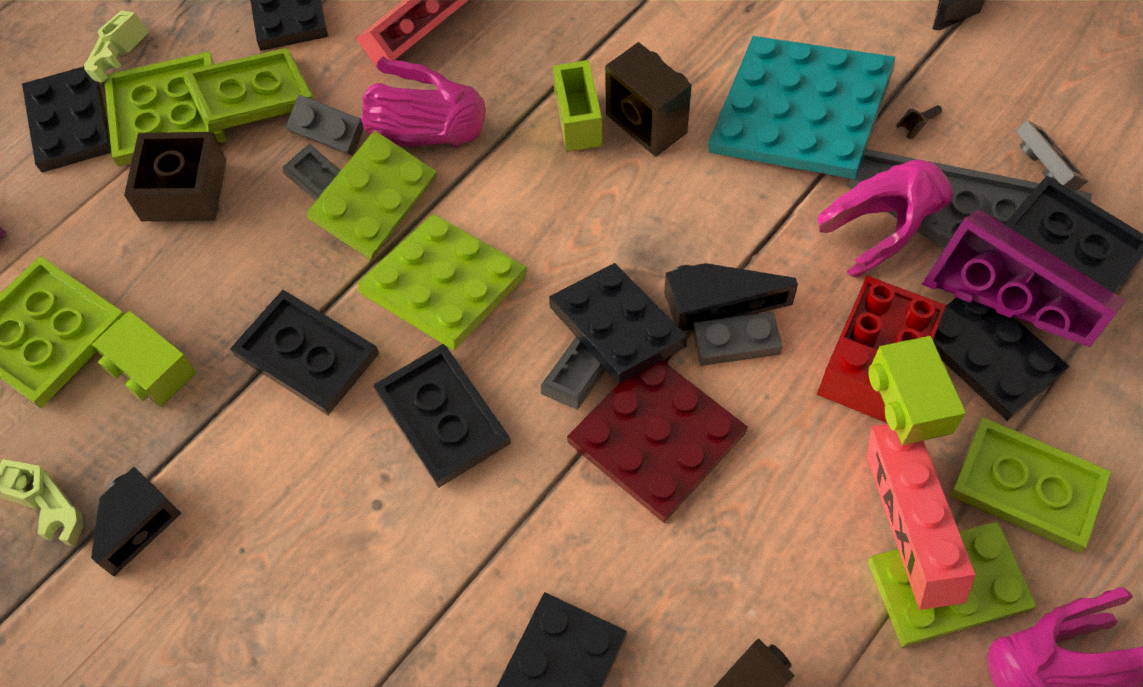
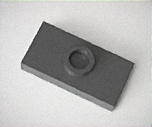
(311, 171)
(573, 376)

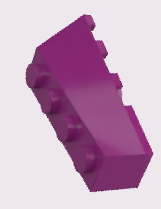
(1021, 280)

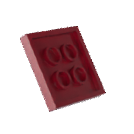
(657, 437)

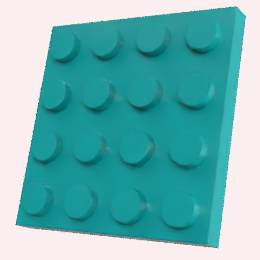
(803, 106)

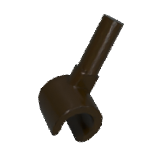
(916, 120)

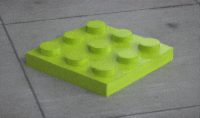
(152, 101)
(442, 281)
(48, 329)

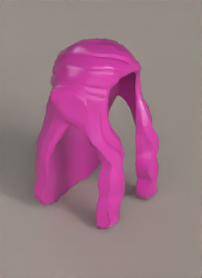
(420, 116)
(908, 189)
(1035, 660)

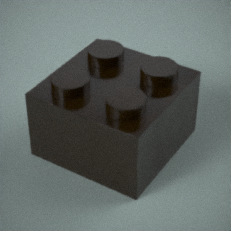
(647, 98)
(176, 176)

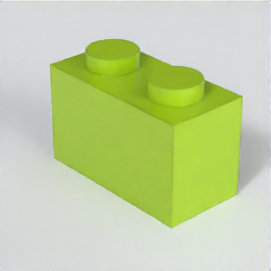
(577, 105)
(144, 358)
(916, 390)

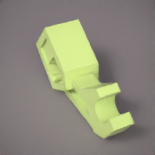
(115, 39)
(55, 506)

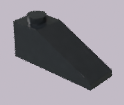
(722, 292)

